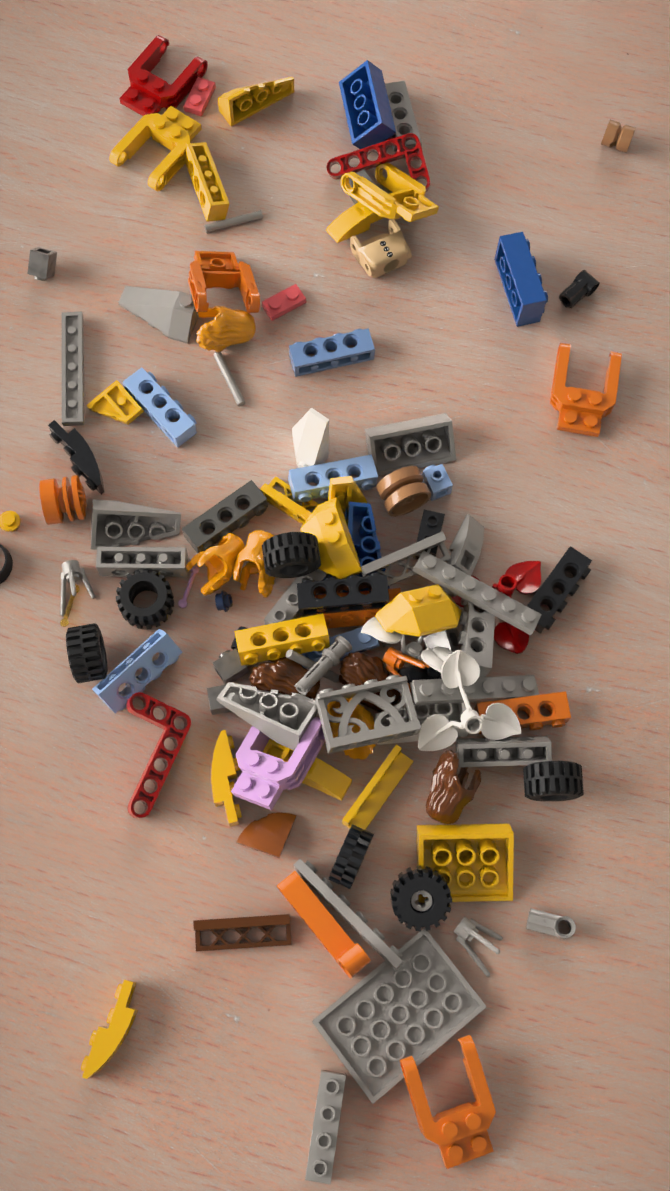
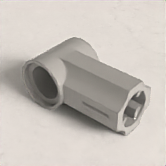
(548, 923)

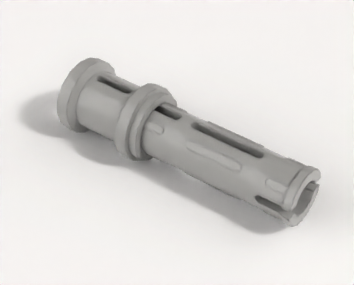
(329, 658)

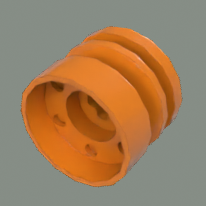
(63, 499)

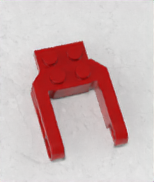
(149, 92)

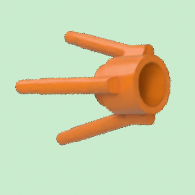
(397, 659)

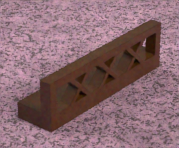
(242, 923)

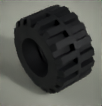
(291, 555)
(145, 582)
(86, 653)
(553, 781)

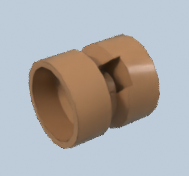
(618, 136)

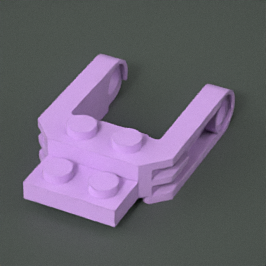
(267, 776)

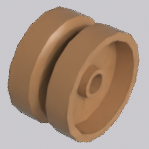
(403, 491)

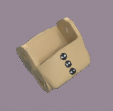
(382, 252)

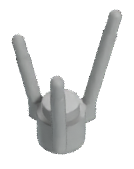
(72, 573)
(468, 930)

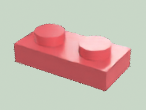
(199, 96)
(283, 302)

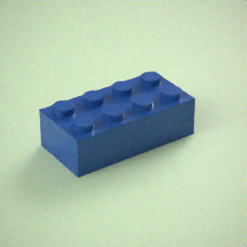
(367, 106)
(520, 279)

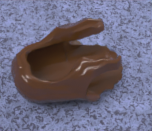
(359, 668)
(281, 676)
(448, 790)

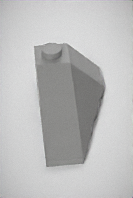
(164, 309)
(126, 523)
(274, 714)

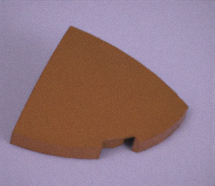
(268, 833)

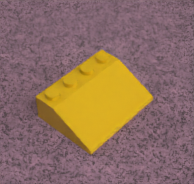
(470, 858)

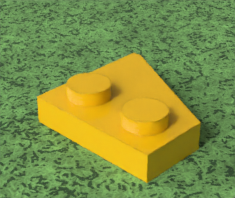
(116, 404)
(346, 491)

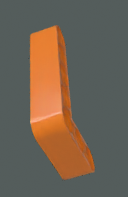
(323, 925)

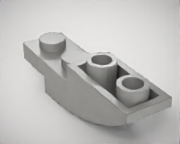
(466, 547)

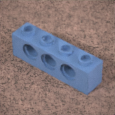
(325, 360)

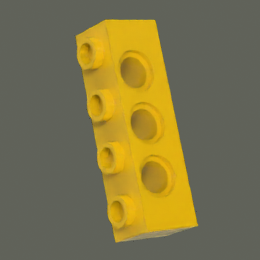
(206, 181)
(298, 634)

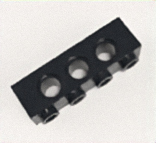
(573, 562)
(332, 603)

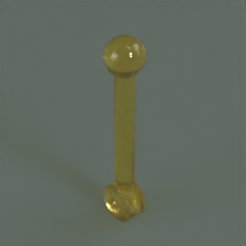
(64, 622)

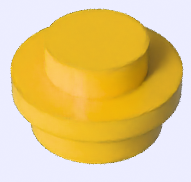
(9, 521)

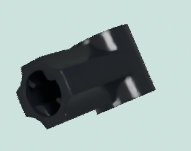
(582, 286)

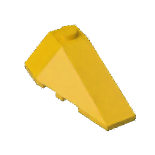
(249, 100)

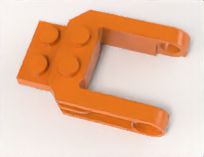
(221, 271)
(583, 408)
(462, 1129)

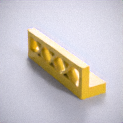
(285, 504)
(378, 789)

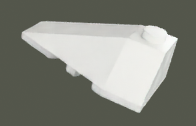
(311, 439)

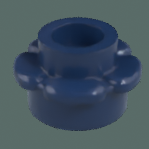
(223, 601)

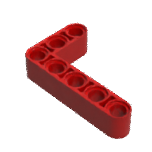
(384, 157)
(160, 751)

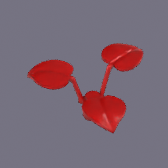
(527, 580)

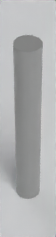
(233, 221)
(229, 379)
(308, 663)

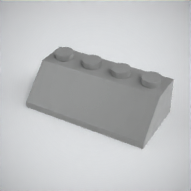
(411, 443)

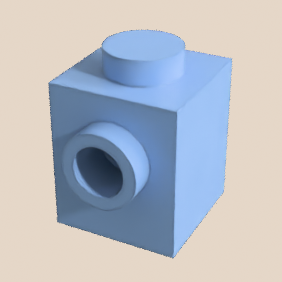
(437, 481)

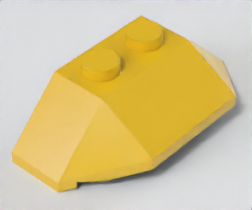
(334, 540)
(420, 612)

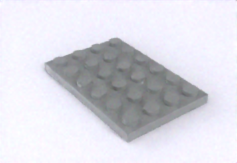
(398, 1015)

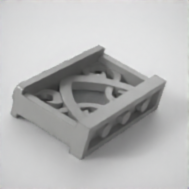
(346, 738)

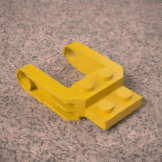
(171, 130)
(406, 200)

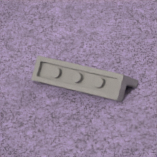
(403, 554)

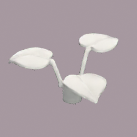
(434, 658)
(497, 724)

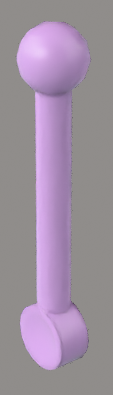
(182, 602)

